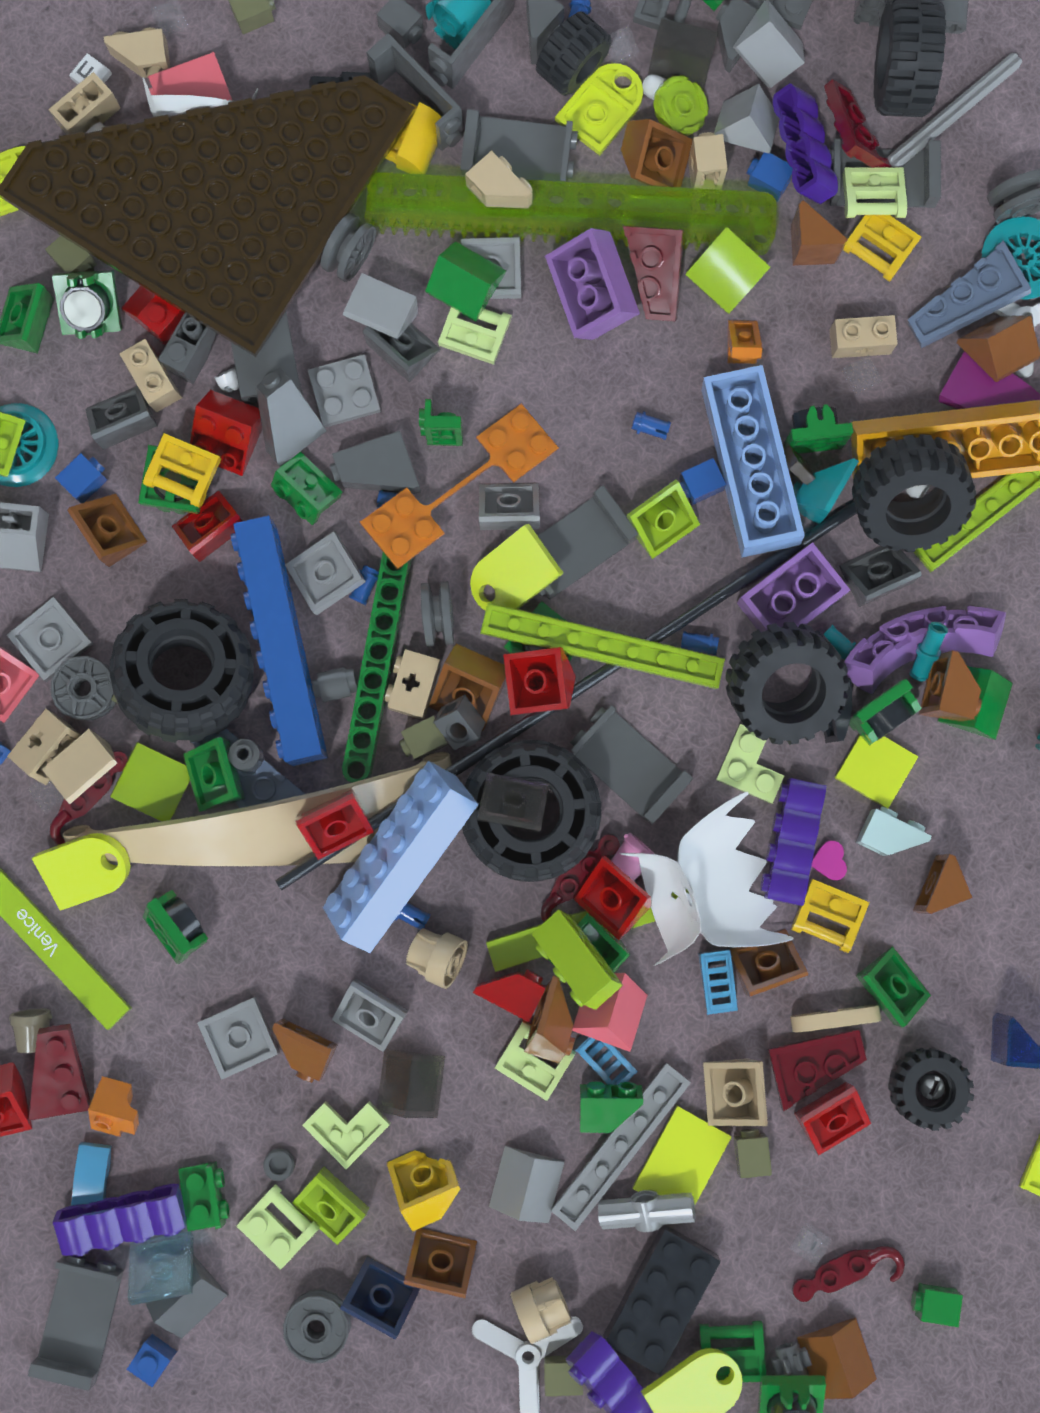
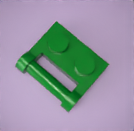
(749, 1359)

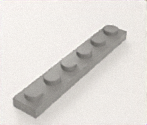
(620, 1148)

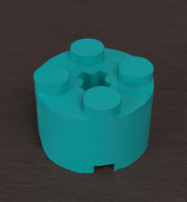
(455, 18)

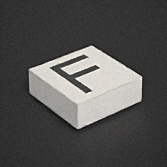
(86, 67)

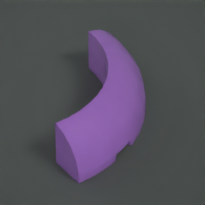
(895, 644)

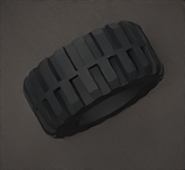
(909, 57)
(910, 464)
(811, 708)

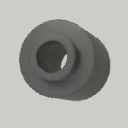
(335, 684)
(254, 759)

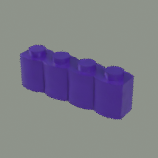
(805, 144)
(795, 841)
(119, 1220)
(606, 1377)

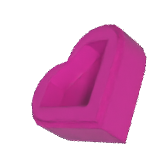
(829, 861)

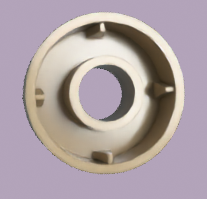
(437, 956)
(541, 1309)

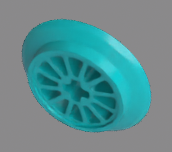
(1014, 229)
(46, 445)

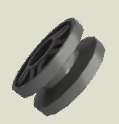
(1016, 196)
(348, 247)
(437, 613)
(67, 683)
(313, 1345)

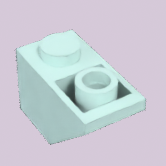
(889, 835)

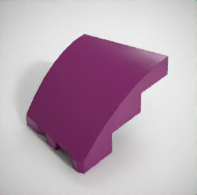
(972, 387)

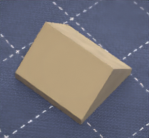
(80, 765)
(735, 1093)

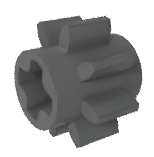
(790, 1360)

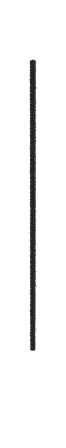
(601, 673)

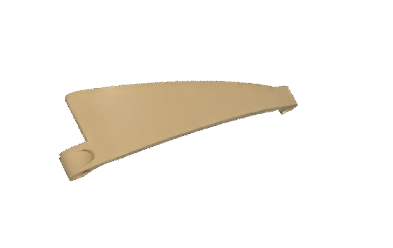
(255, 833)

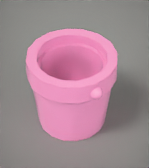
(629, 864)

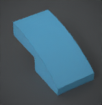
(91, 1173)

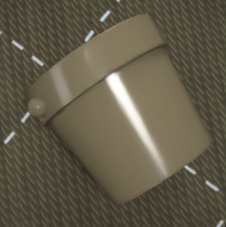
(26, 1026)

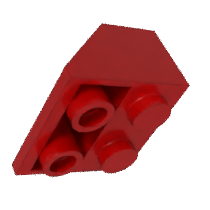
(226, 429)

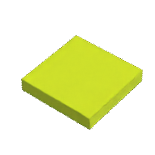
(876, 769)

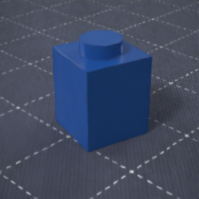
(769, 175)
(82, 477)
(702, 481)
(151, 1360)

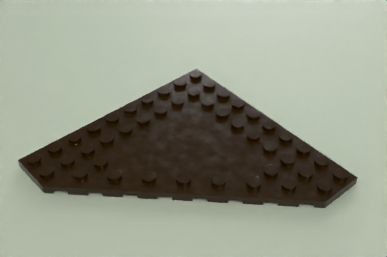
(219, 201)

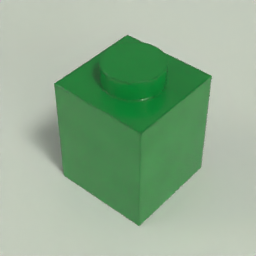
(937, 1304)

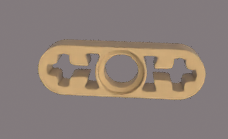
(840, 1018)

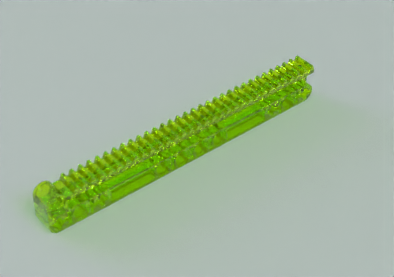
(641, 206)

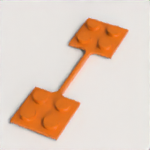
(406, 526)

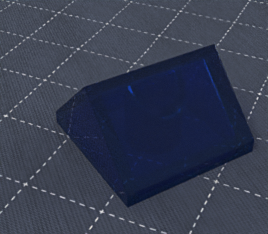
(1012, 1044)

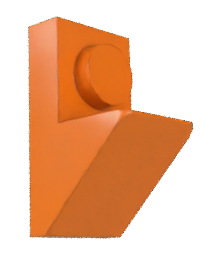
(743, 342)

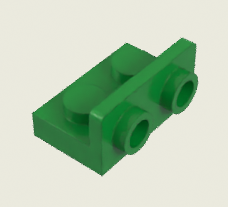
(440, 429)
(305, 488)
(203, 1196)

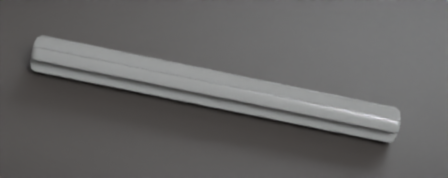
(955, 110)

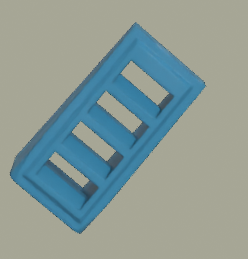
(707, 983)
(584, 1042)

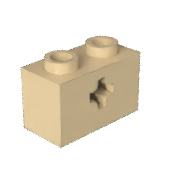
(85, 106)
(707, 161)
(863, 336)
(150, 375)
(425, 672)
(42, 744)

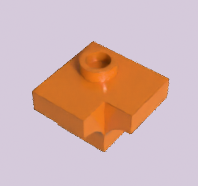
(111, 1108)

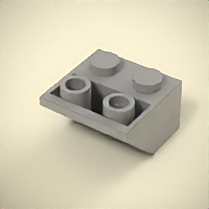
(22, 536)

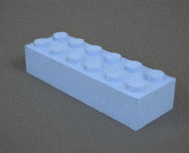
(752, 461)
(399, 856)

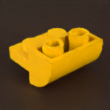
(417, 141)

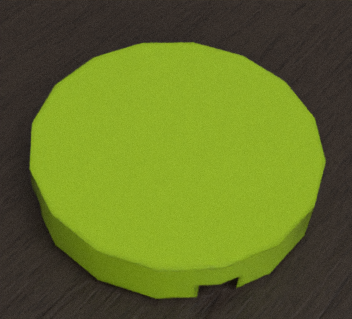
(680, 105)

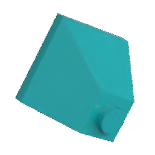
(820, 495)

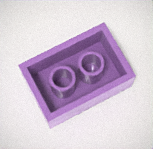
(592, 284)
(794, 591)

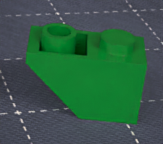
(607, 1105)

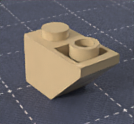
(140, 51)
(497, 185)

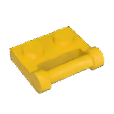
(887, 235)
(187, 461)
(834, 906)

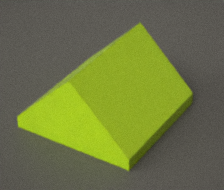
(663, 519)
(331, 1205)

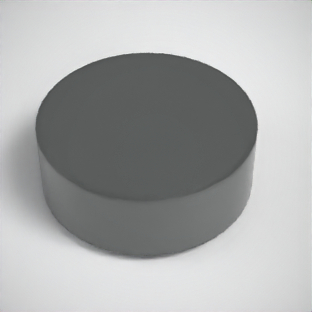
(279, 1164)

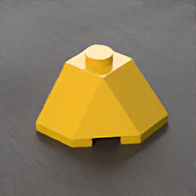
(423, 1187)

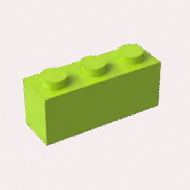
(576, 960)

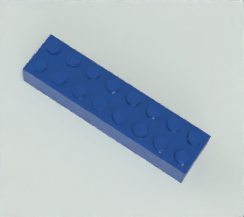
(280, 641)

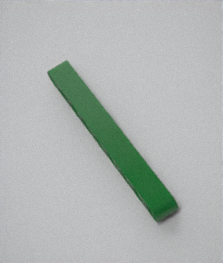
(371, 666)

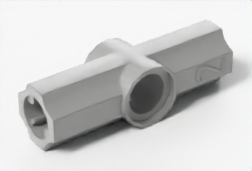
(646, 1211)

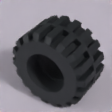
(573, 53)
(956, 1095)

